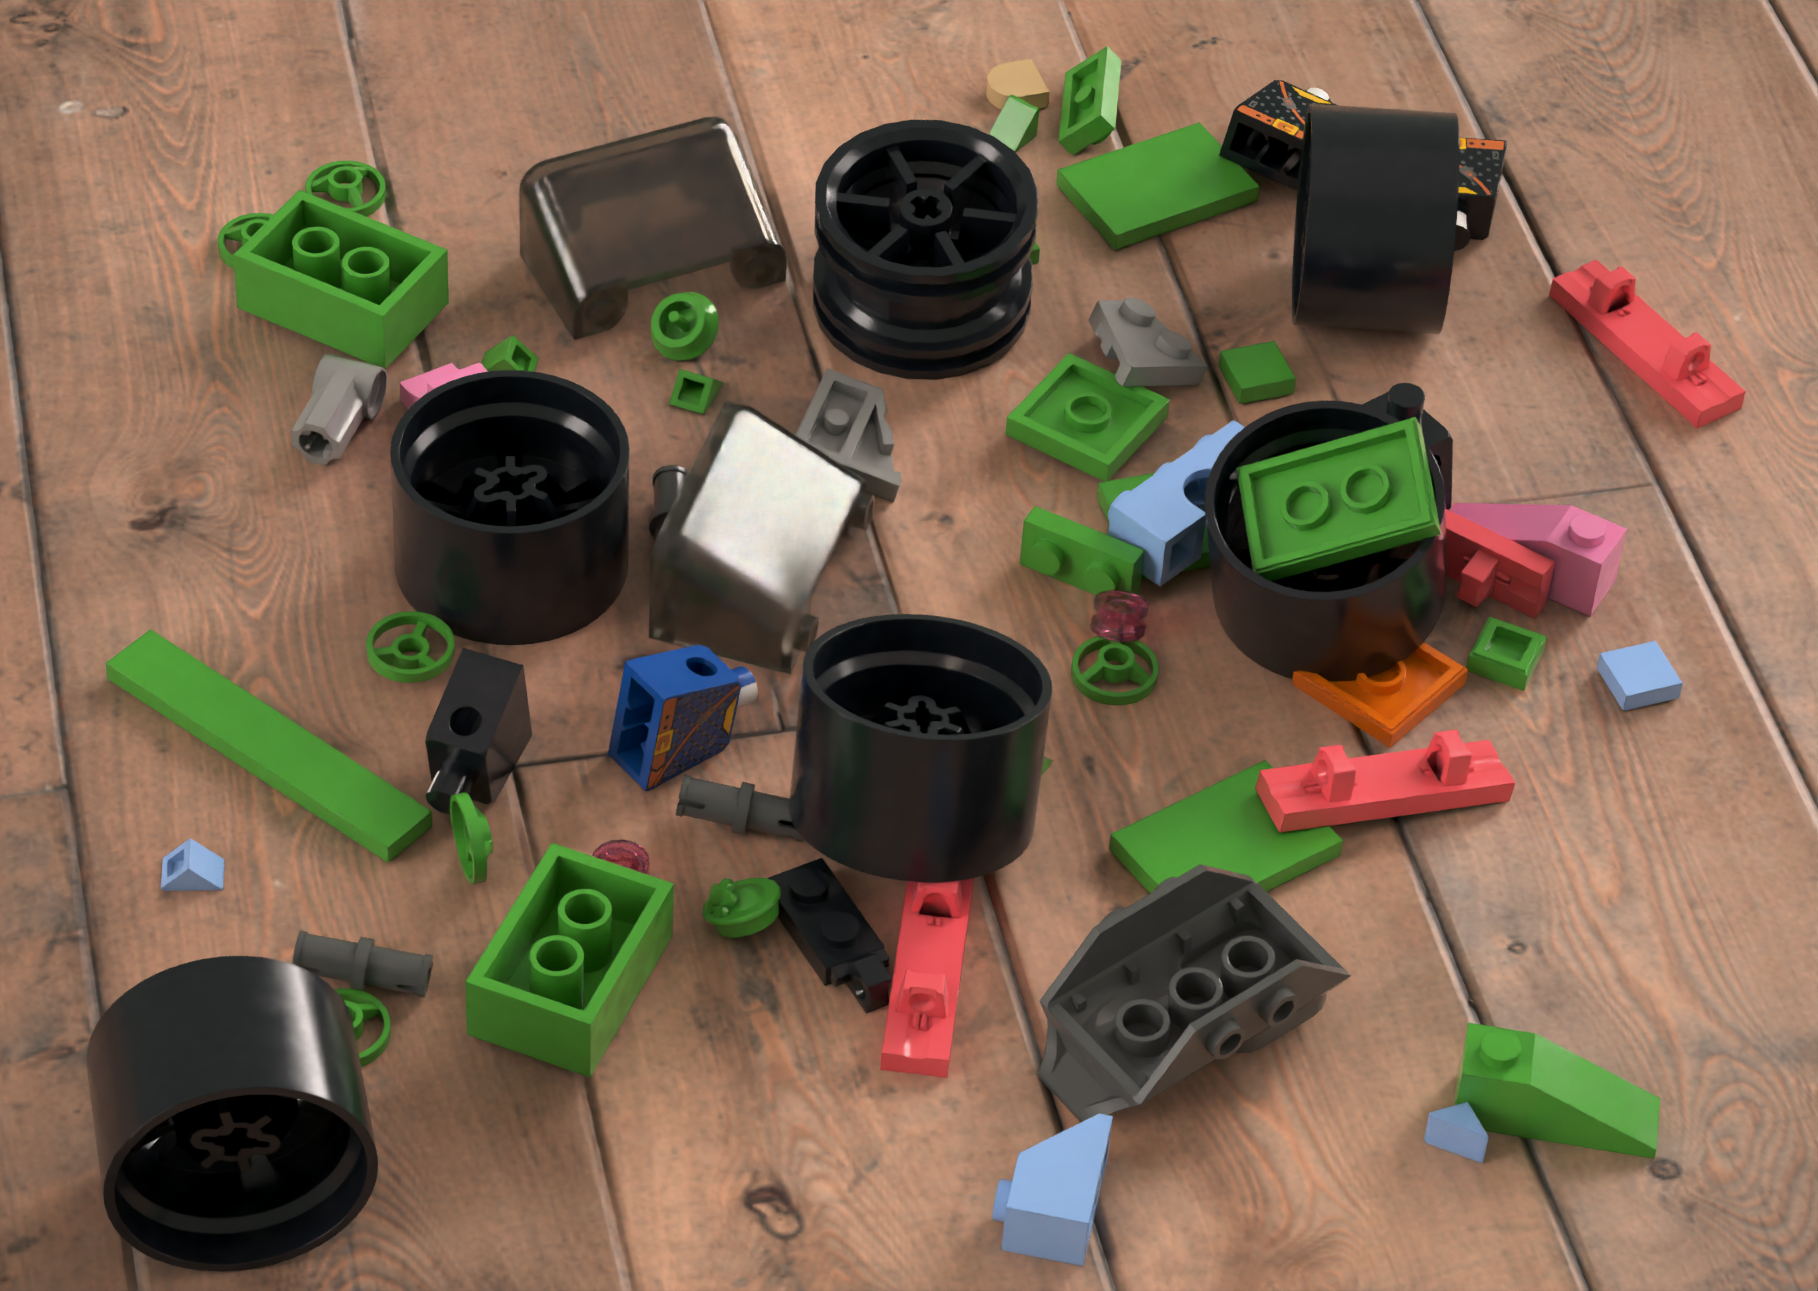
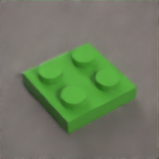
(1087, 417)

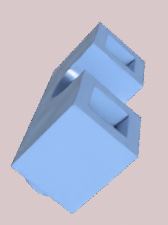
(1169, 509)

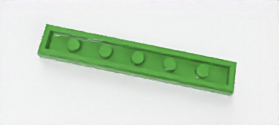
(269, 745)

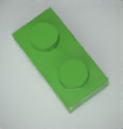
(1090, 101)
(1079, 554)

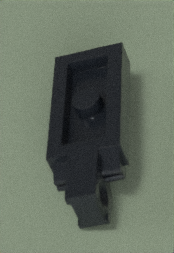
(833, 933)

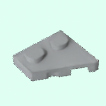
(1144, 346)
(851, 428)

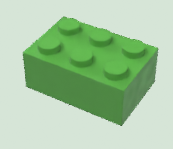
(341, 279)
(569, 959)

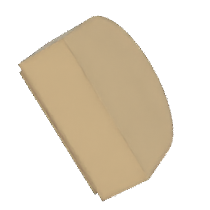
(1019, 79)

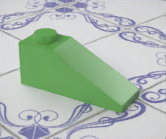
(1547, 1093)

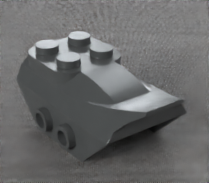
(1175, 985)

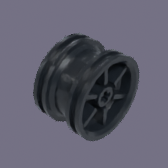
(924, 248)

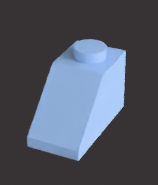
(1055, 1193)

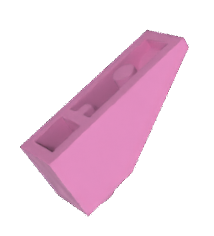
(1579, 542)

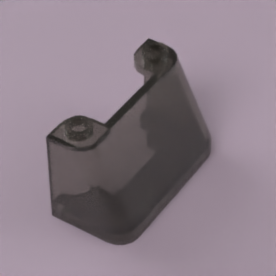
(644, 216)
(751, 542)

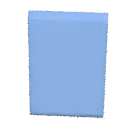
(192, 869)
(1457, 1131)

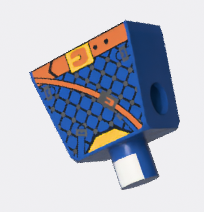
(676, 712)

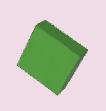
(1257, 372)
(1506, 653)

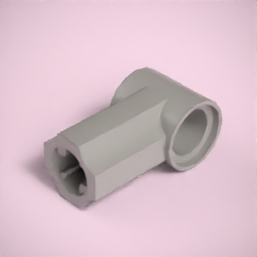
(341, 397)

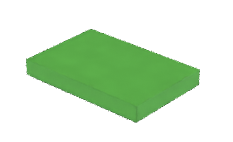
(1156, 186)
(1338, 500)
(1223, 830)

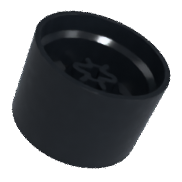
(1375, 218)
(511, 506)
(1325, 627)
(919, 747)
(230, 1114)

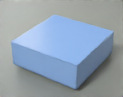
(1639, 675)

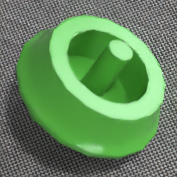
(684, 325)
(742, 906)

